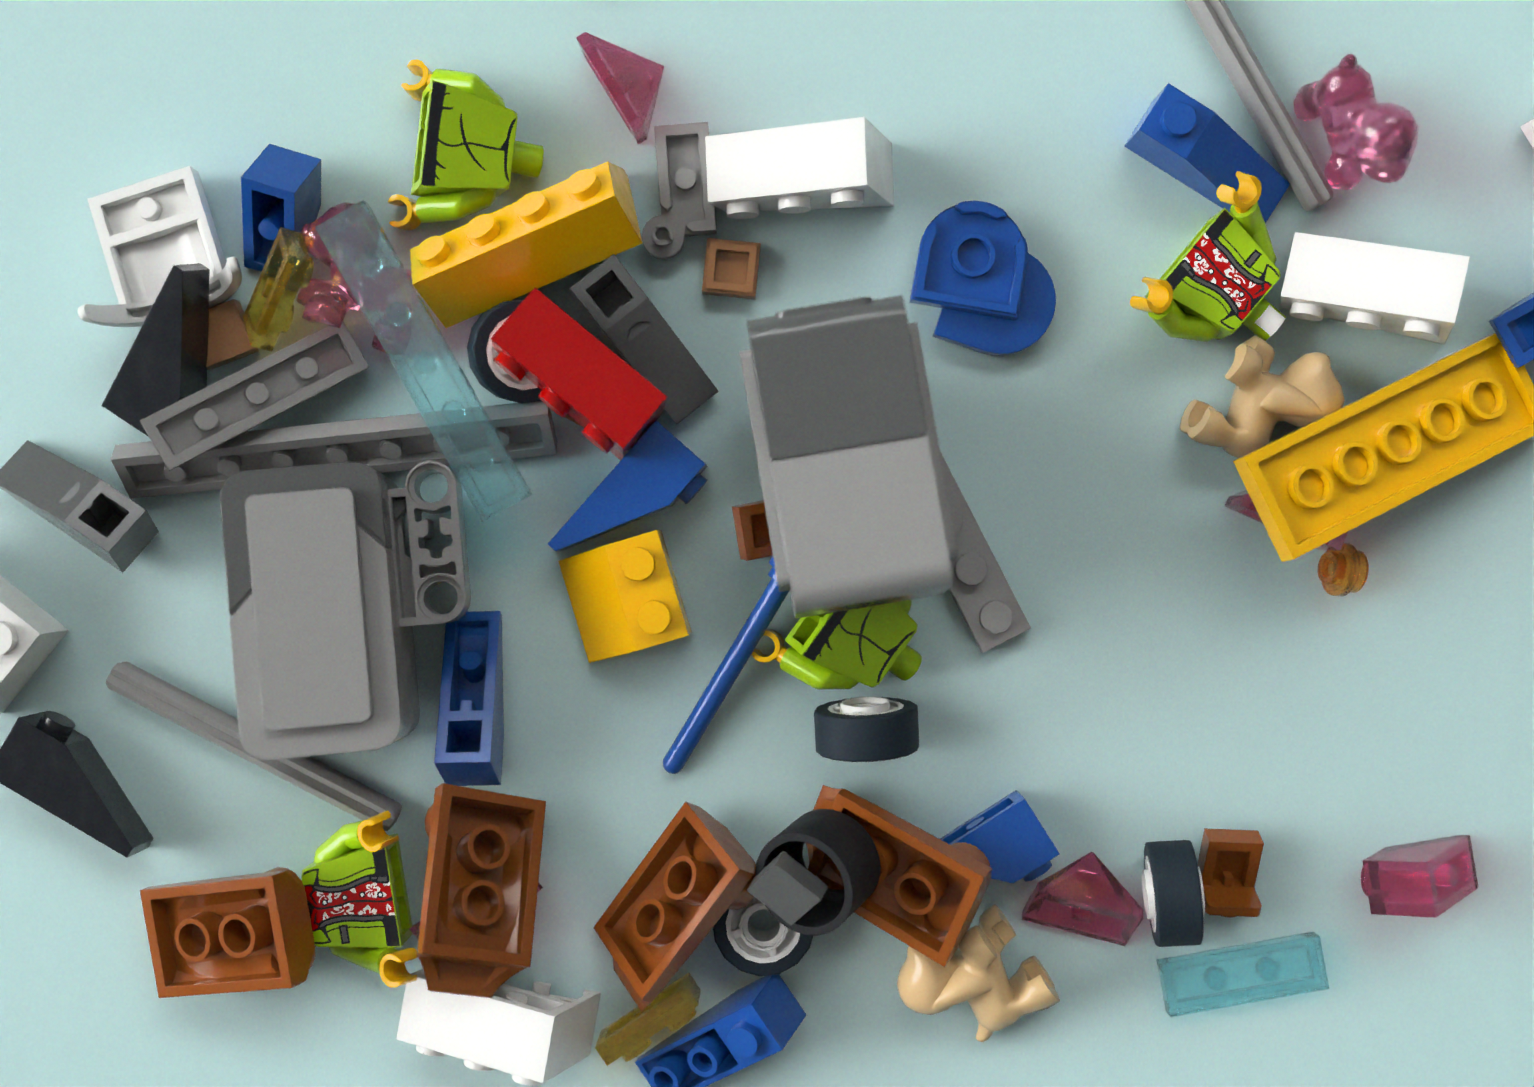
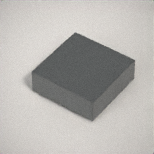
(787, 888)

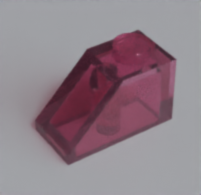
(1420, 877)

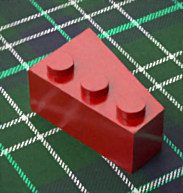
(577, 374)

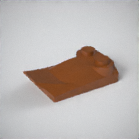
(924, 884)
(479, 889)
(674, 901)
(229, 934)

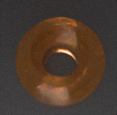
(1343, 570)

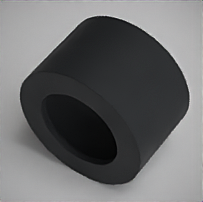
(849, 849)

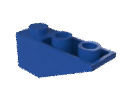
(726, 1037)

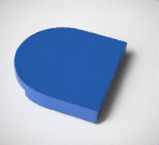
(971, 262)
(999, 335)

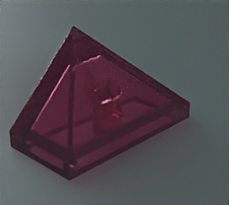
(627, 80)
(1085, 902)

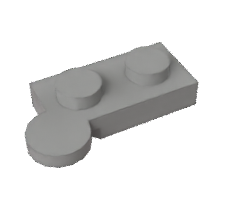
(681, 190)

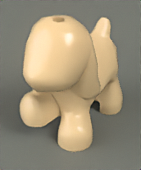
(1261, 399)
(978, 977)

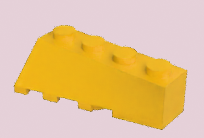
(526, 244)

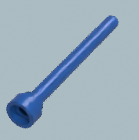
(725, 675)

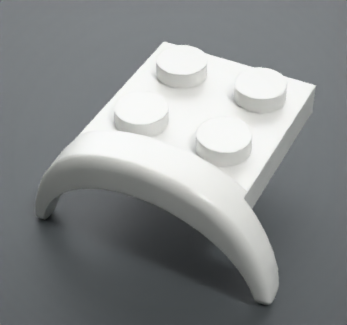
(149, 231)

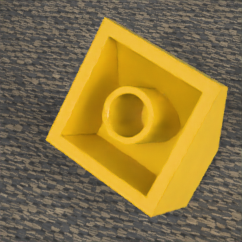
(625, 596)

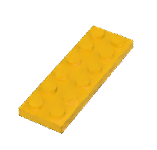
(1388, 446)

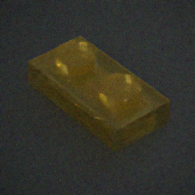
(273, 297)
(632, 1032)

